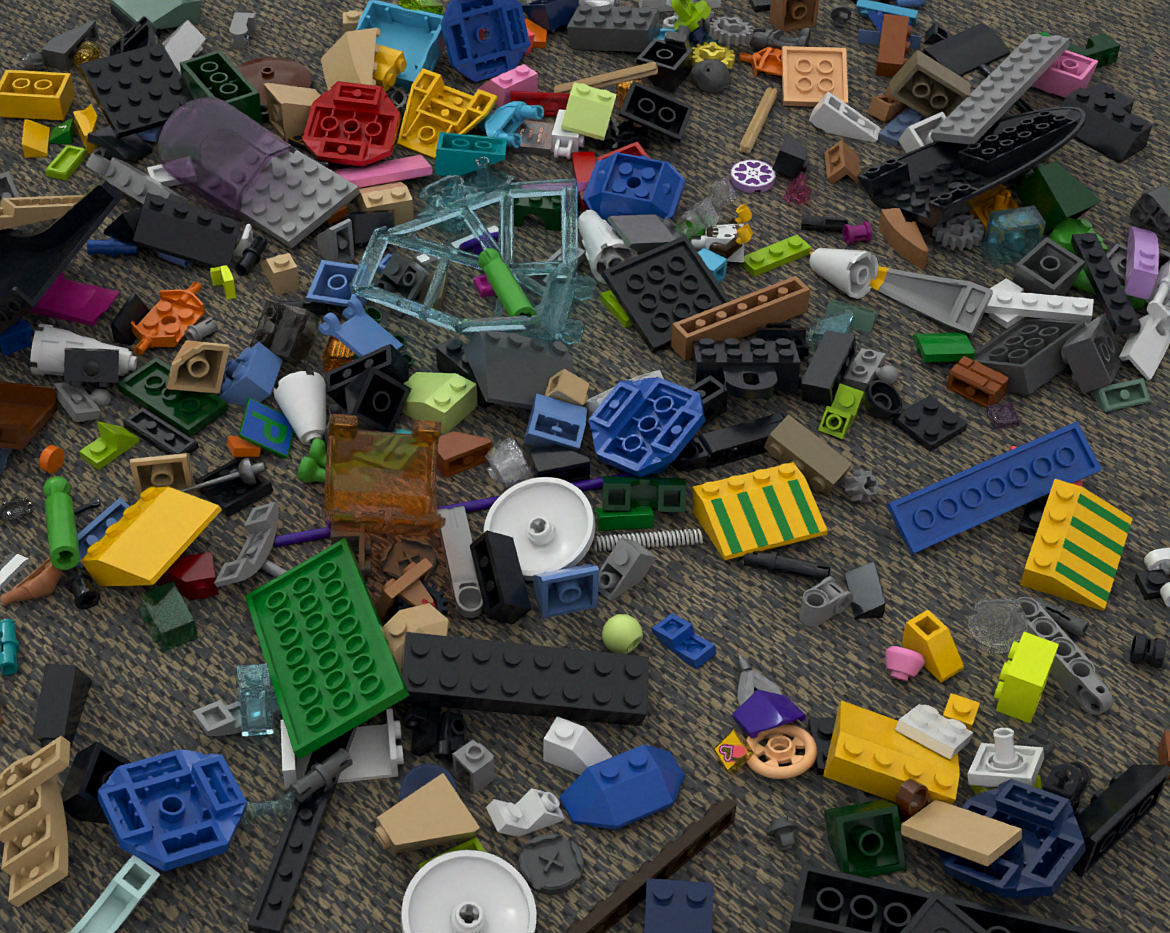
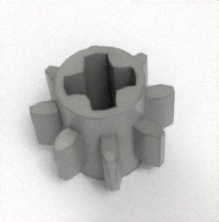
(861, 486)

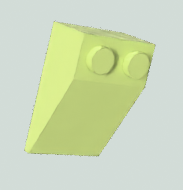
(440, 398)

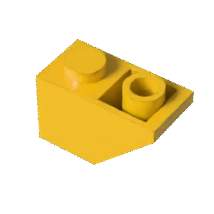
(934, 641)

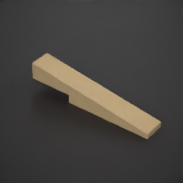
(30, 210)

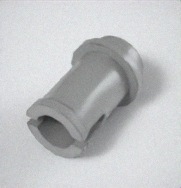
(201, 330)

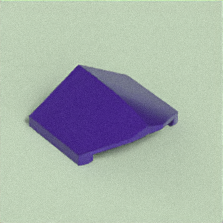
(766, 711)

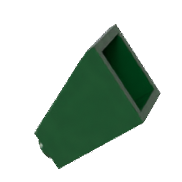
(1055, 194)

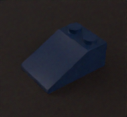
(678, 906)

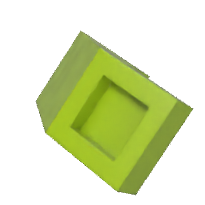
(843, 411)

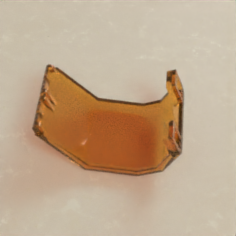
(381, 479)

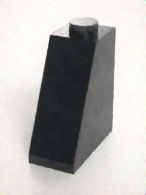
(60, 702)

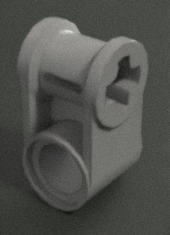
(823, 602)

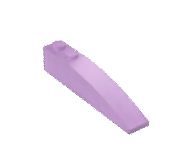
(1141, 262)

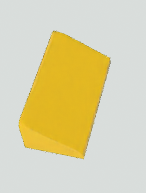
(35, 139)

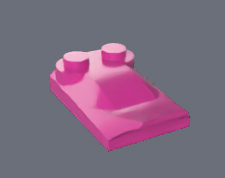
(75, 301)

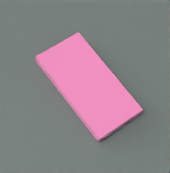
(387, 171)

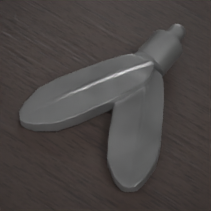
(752, 680)

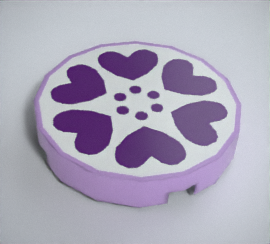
(752, 176)

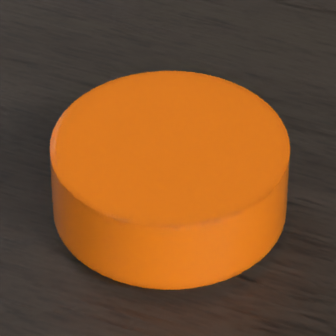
(51, 459)

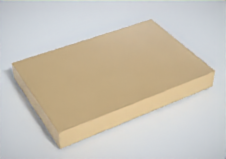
(961, 832)

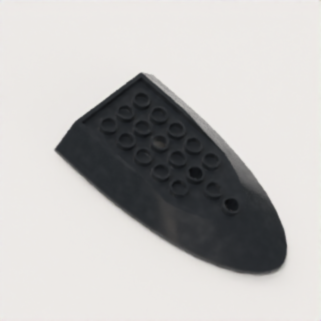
(956, 177)

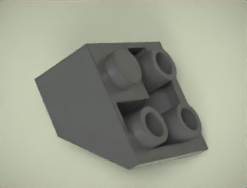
(402, 278)

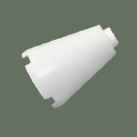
(846, 269)
(304, 404)

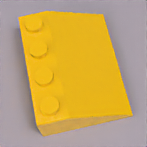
(148, 537)
(878, 759)

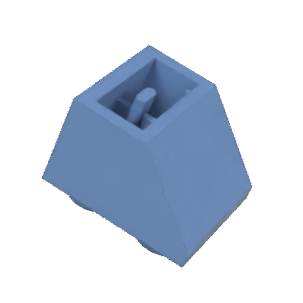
(250, 375)
(555, 423)

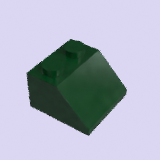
(866, 838)

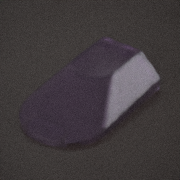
(217, 151)

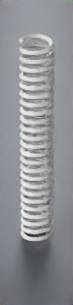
(647, 536)

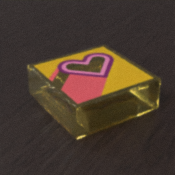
(733, 751)

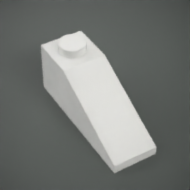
(840, 119)

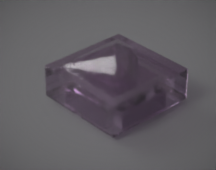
(1002, 415)

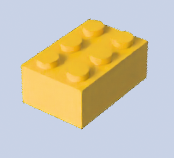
(36, 94)

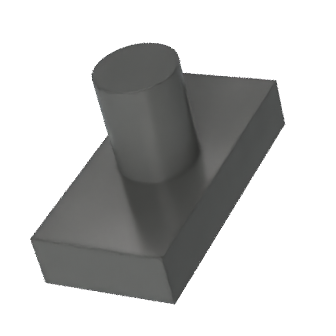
(679, 37)

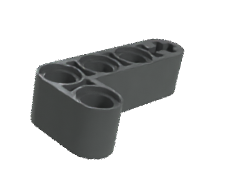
(1155, 208)

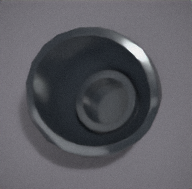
(881, 400)

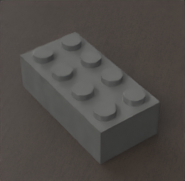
(613, 28)

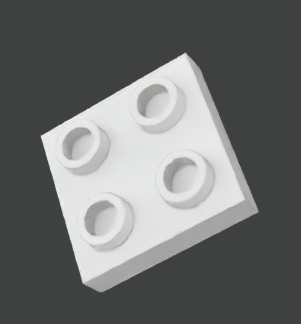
(1005, 761)

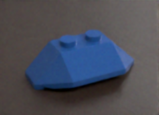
(624, 788)

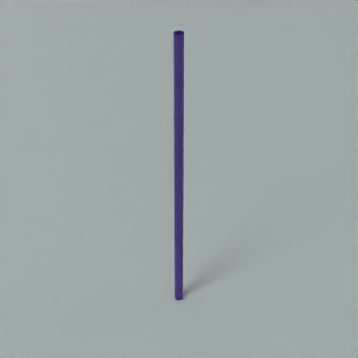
(470, 506)

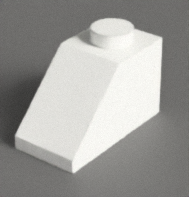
(572, 747)

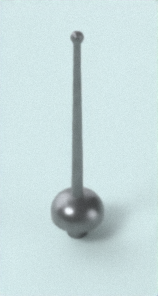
(245, 471)

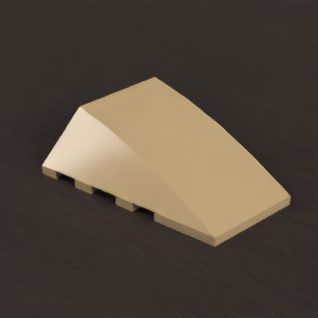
(352, 58)

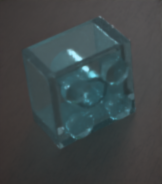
(1012, 234)

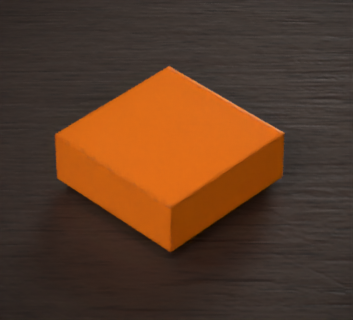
(242, 448)

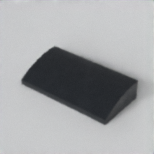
(968, 50)

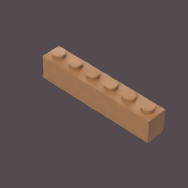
(742, 315)

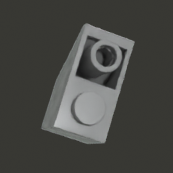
(624, 568)

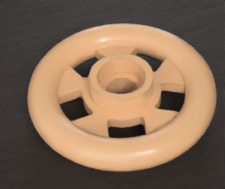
(781, 751)

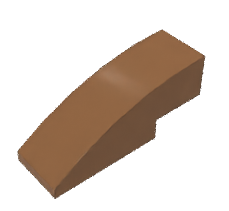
(885, 106)
(903, 236)

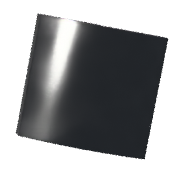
(123, 148)
(235, 493)

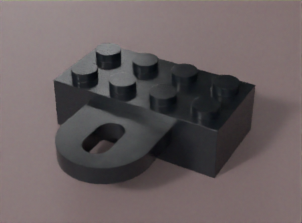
(748, 367)

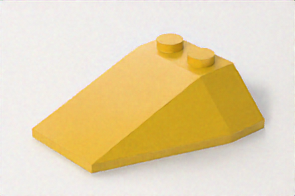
(438, 110)

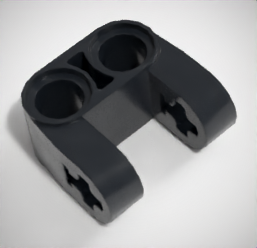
(1057, 781)

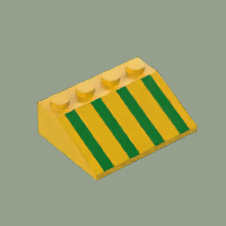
(758, 511)
(1076, 546)

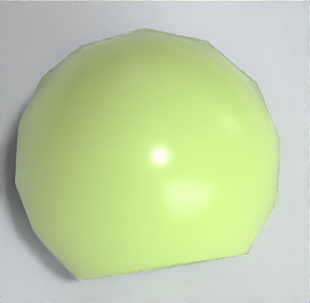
(622, 633)

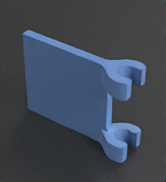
(360, 332)

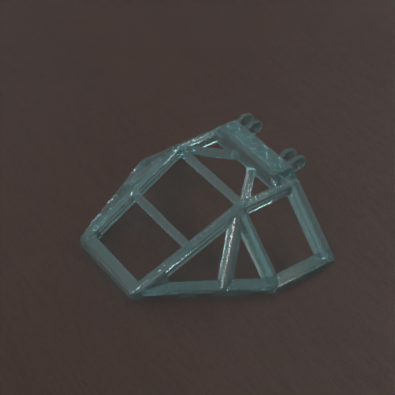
(557, 296)

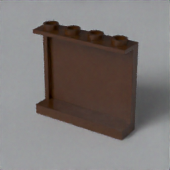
(24, 412)

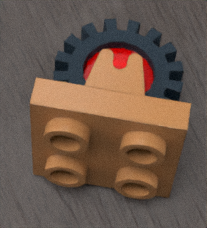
(410, 591)

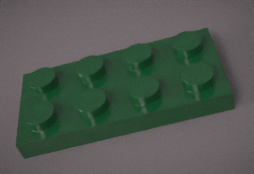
(182, 409)

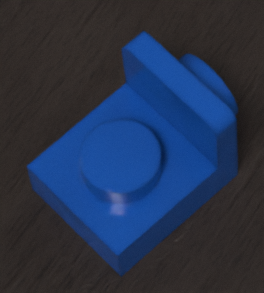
(16, 337)

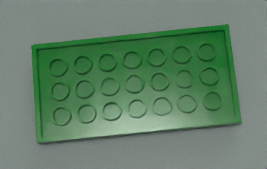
(325, 648)

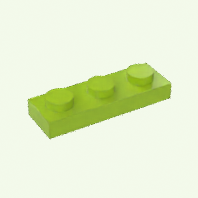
(775, 255)

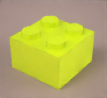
(1025, 676)

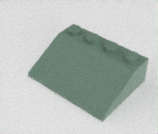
(161, 12)

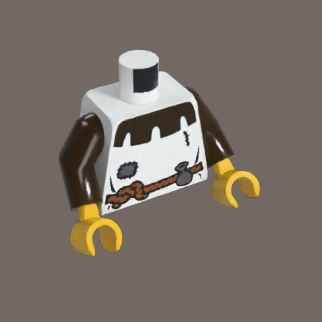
(727, 239)

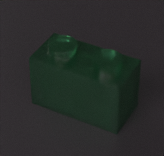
(168, 616)

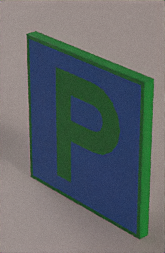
(266, 428)

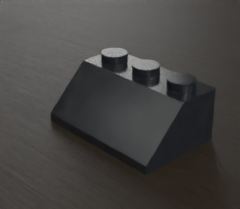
(656, 111)

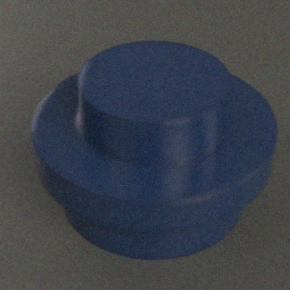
(697, 35)

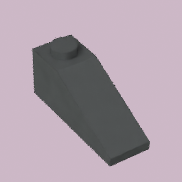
(61, 49)

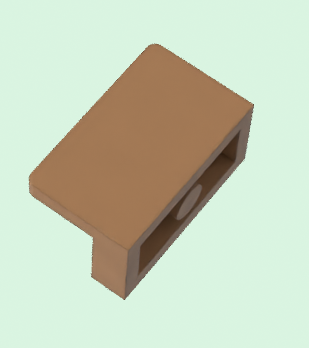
(842, 161)

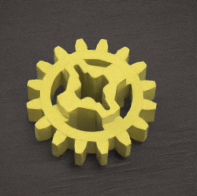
(713, 51)

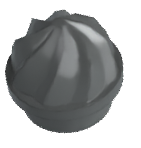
(33, 62)

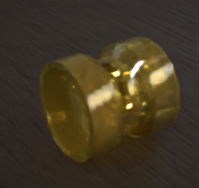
(87, 52)

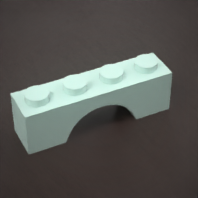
(118, 898)

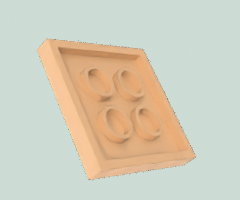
(812, 73)

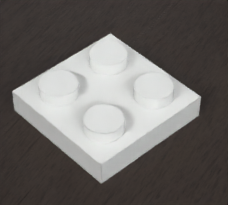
(934, 731)

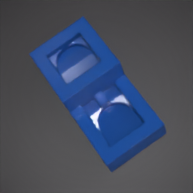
(681, 640)

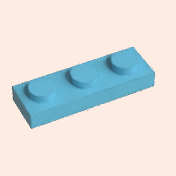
(865, 7)

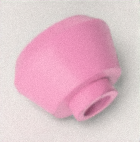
(903, 662)

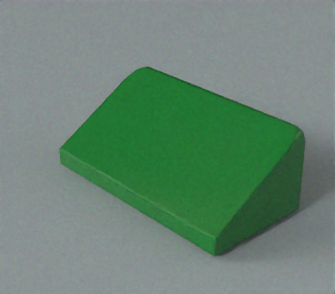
(637, 518)

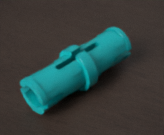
(8, 647)

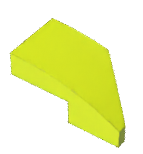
(223, 276)

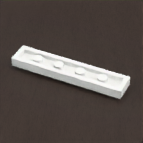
(1041, 306)

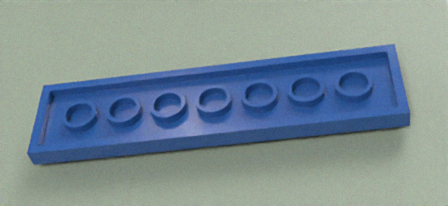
(992, 488)

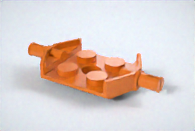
(767, 60)
(178, 309)

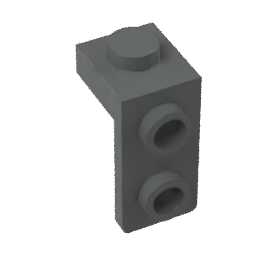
(360, 546)

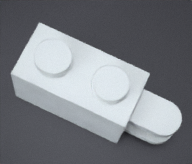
(565, 141)

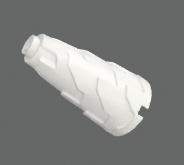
(602, 244)
(50, 346)

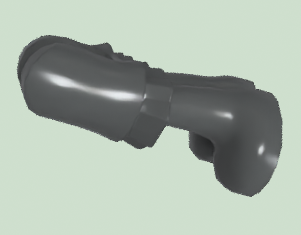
(775, 38)

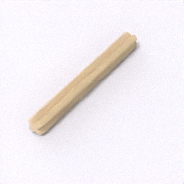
(612, 77)
(758, 120)

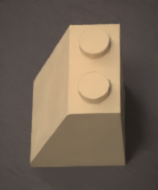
(289, 108)
(426, 819)

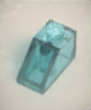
(836, 322)
(254, 699)

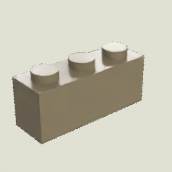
(814, 458)

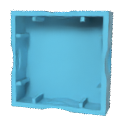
(409, 31)

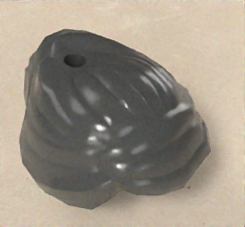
(710, 76)

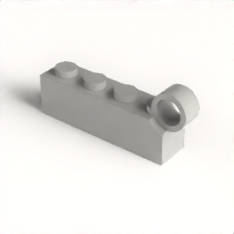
(130, 179)

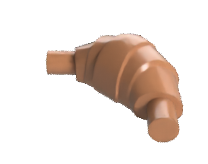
(35, 585)

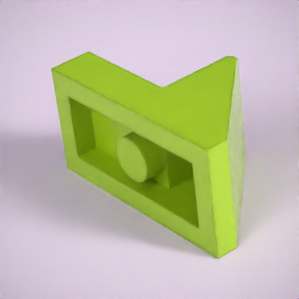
(112, 443)

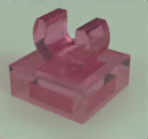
(797, 189)

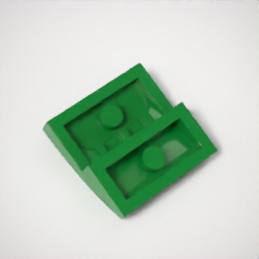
(943, 346)

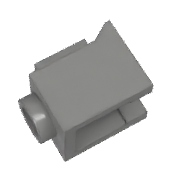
(478, 762)

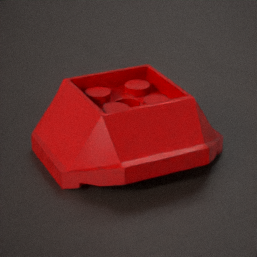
(352, 125)

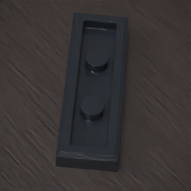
(160, 433)

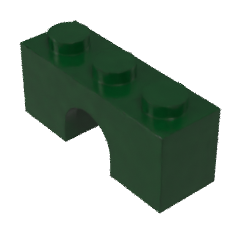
(1099, 48)
(544, 206)
(629, 492)

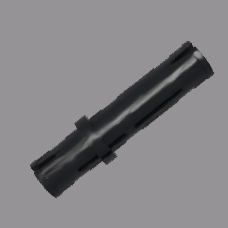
(796, 567)

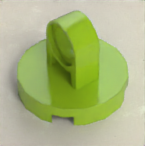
(690, 13)

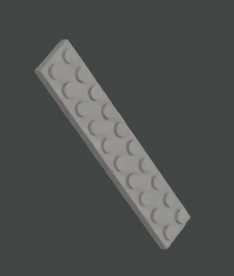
(1001, 89)

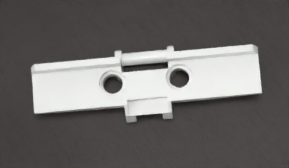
(1149, 346)

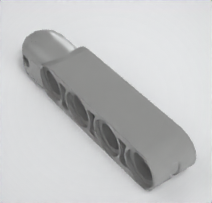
(455, 542)
(1070, 664)

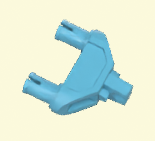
(507, 119)

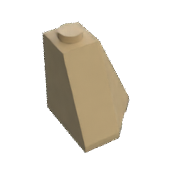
(199, 367)

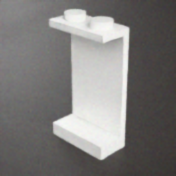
(372, 754)

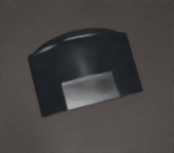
(139, 36)

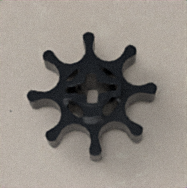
(623, 134)

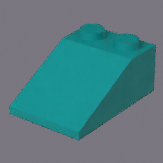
(458, 152)

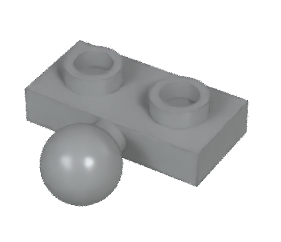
(868, 366)
(79, 403)

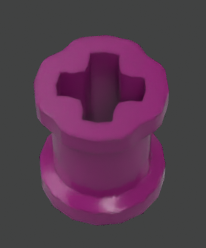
(857, 233)

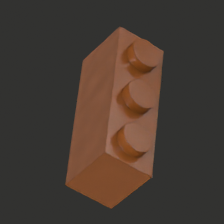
(893, 45)

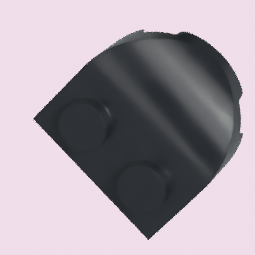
(784, 330)

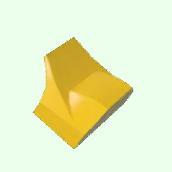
(86, 123)

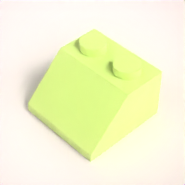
(588, 111)

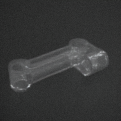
(708, 210)

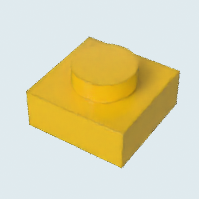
(961, 710)

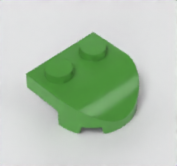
(1063, 233)

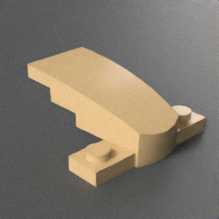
(34, 822)

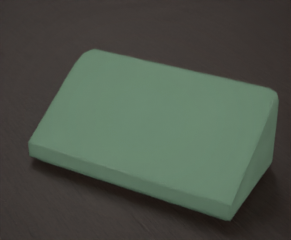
(863, 318)
(1121, 395)

